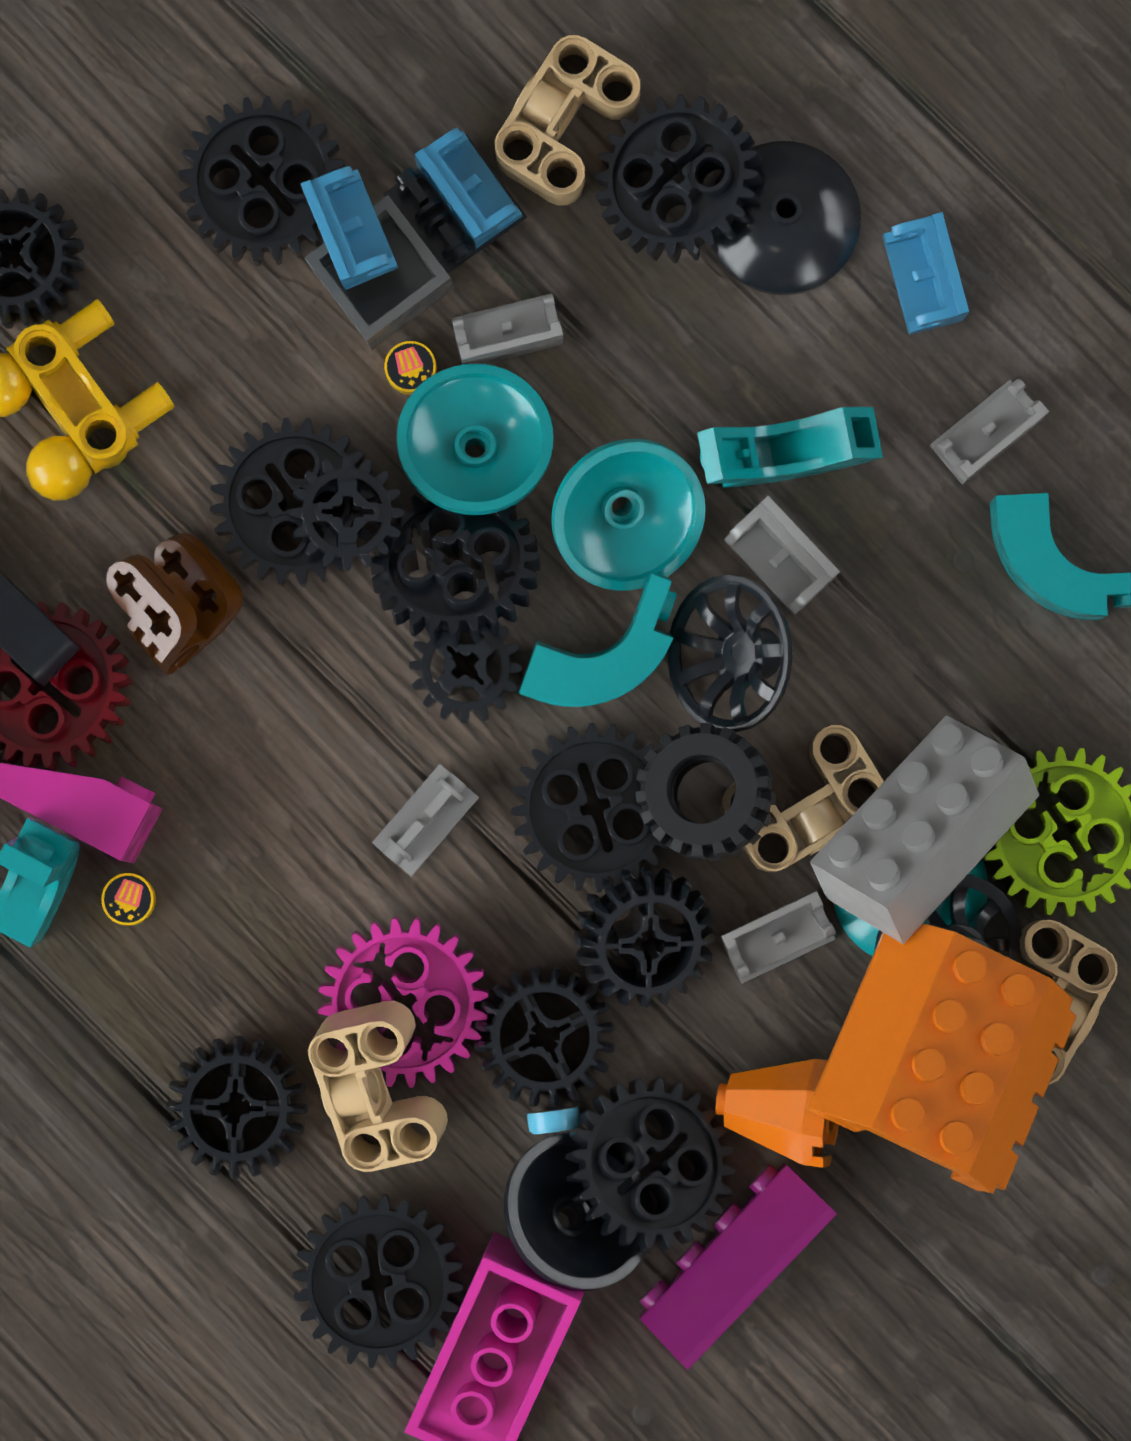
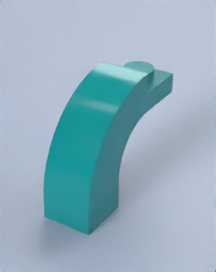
(789, 448)
(1040, 570)
(601, 676)
(37, 879)

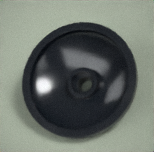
(797, 251)
(570, 1256)

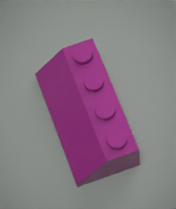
(735, 1264)

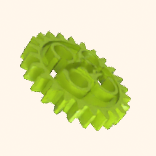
(1103, 805)

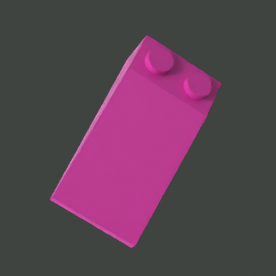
(91, 809)
(494, 1352)

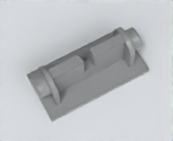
(425, 820)

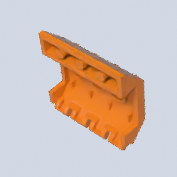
(946, 1053)

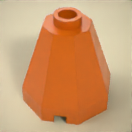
(772, 1110)

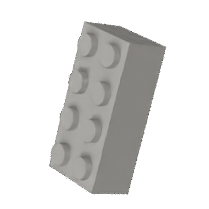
(925, 828)

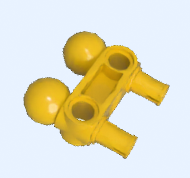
(64, 464)

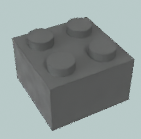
(395, 298)

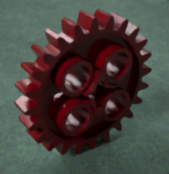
(22, 714)

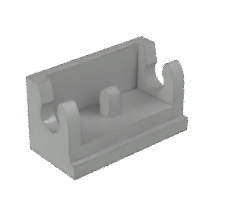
(508, 330)
(988, 430)
(781, 555)
(778, 937)

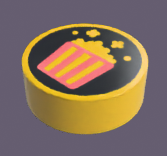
(409, 366)
(128, 899)

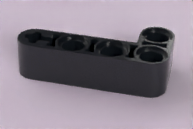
(31, 635)

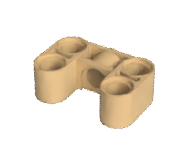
(549, 106)
(818, 817)
(1064, 971)
(358, 1095)

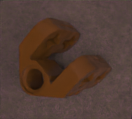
(174, 602)

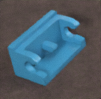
(467, 187)
(349, 226)
(925, 274)

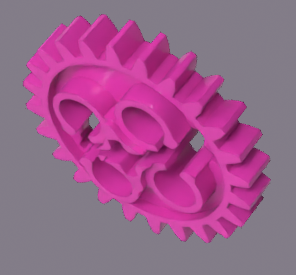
(443, 975)

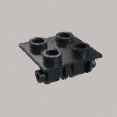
(434, 221)

